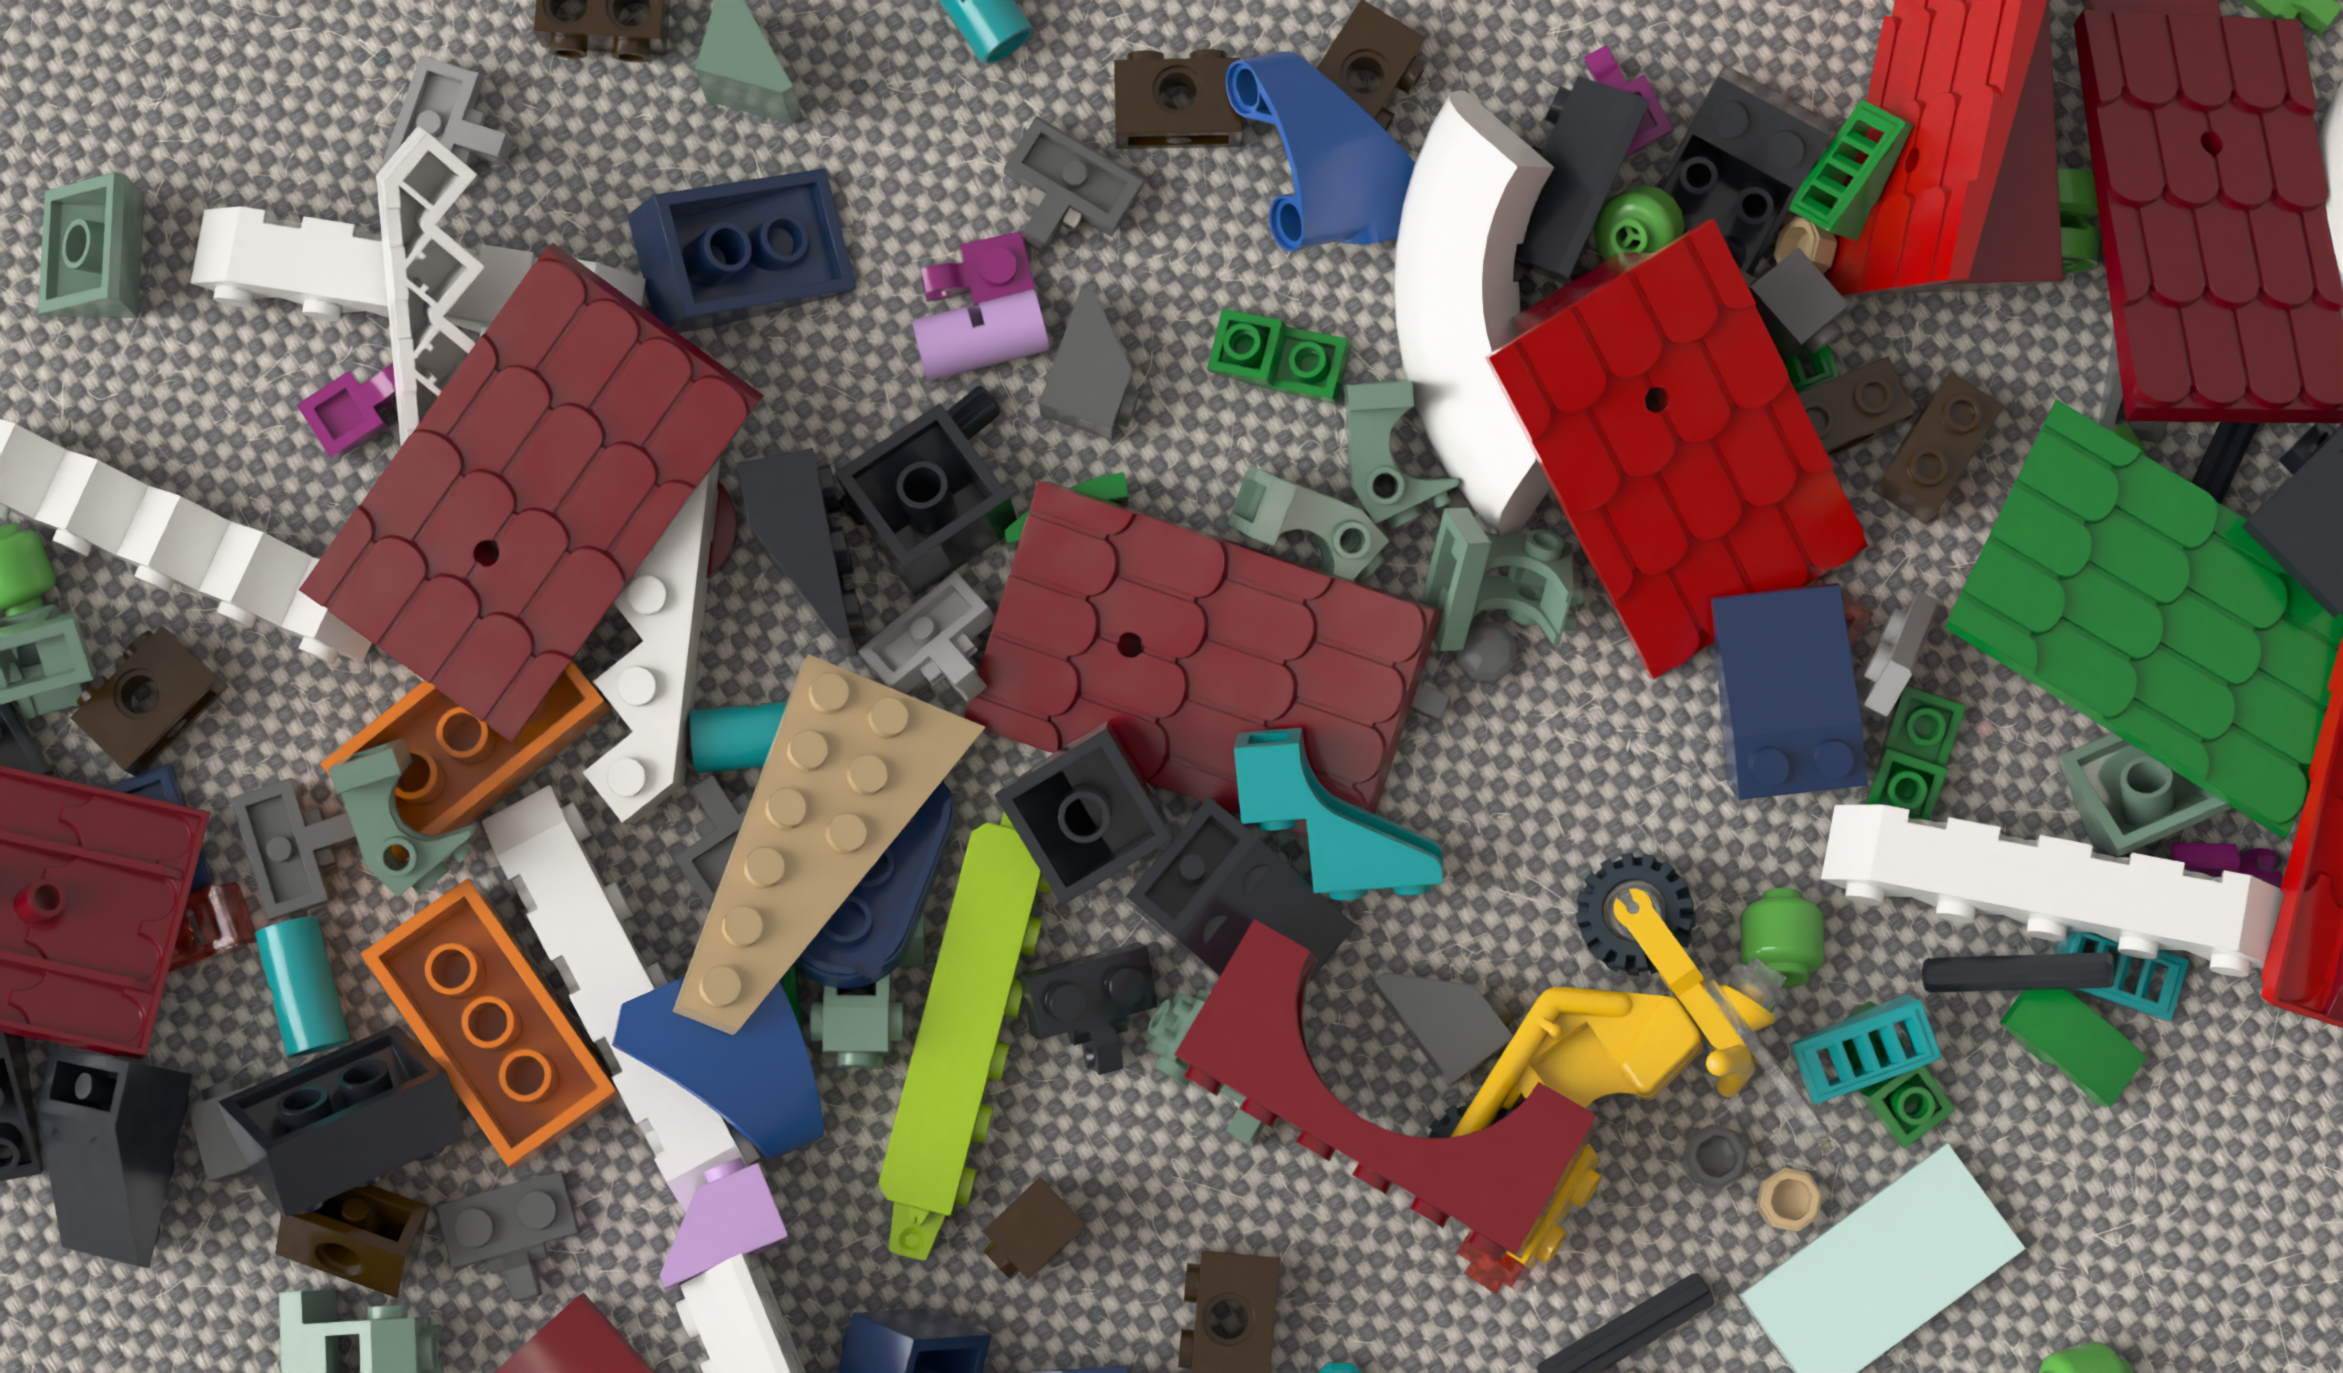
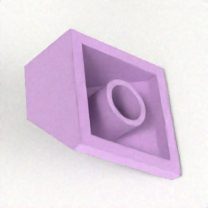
(723, 1220)

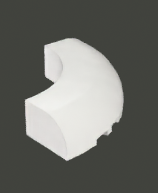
(1458, 299)

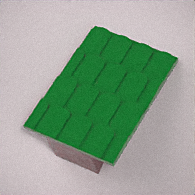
(2155, 618)

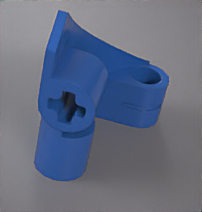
(1341, 161)
(751, 1079)

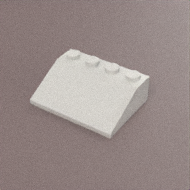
(738, 1319)

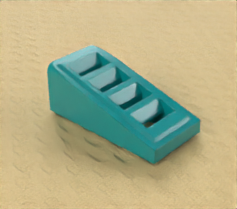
(2171, 986)
(1899, 1060)

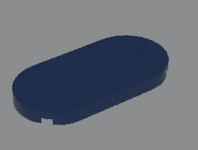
(881, 914)

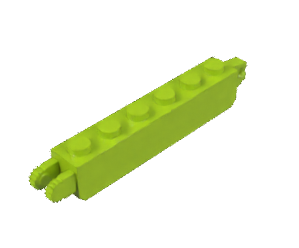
(960, 1037)

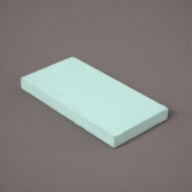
(1883, 1268)

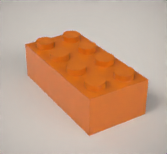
(461, 761)
(492, 1023)

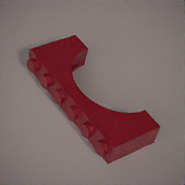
(1487, 1180)

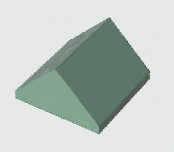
(741, 68)
(92, 249)
(2130, 796)

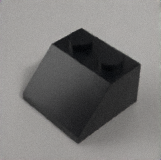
(927, 499)
(1085, 813)

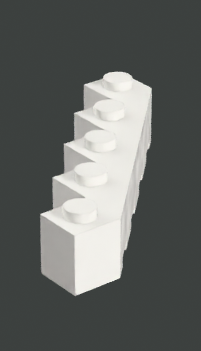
(342, 269)
(423, 272)
(168, 540)
(658, 678)
(2052, 886)
(592, 949)

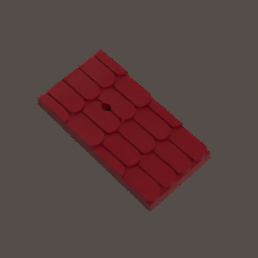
(2213, 217)
(565, 446)
(1227, 650)
(89, 909)

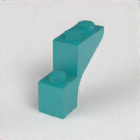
(1346, 843)

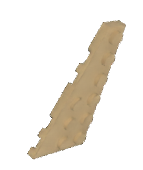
(828, 803)

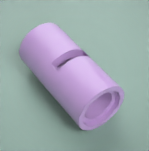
(980, 335)

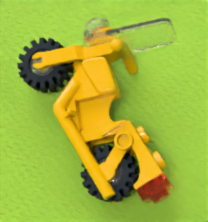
(1615, 1042)

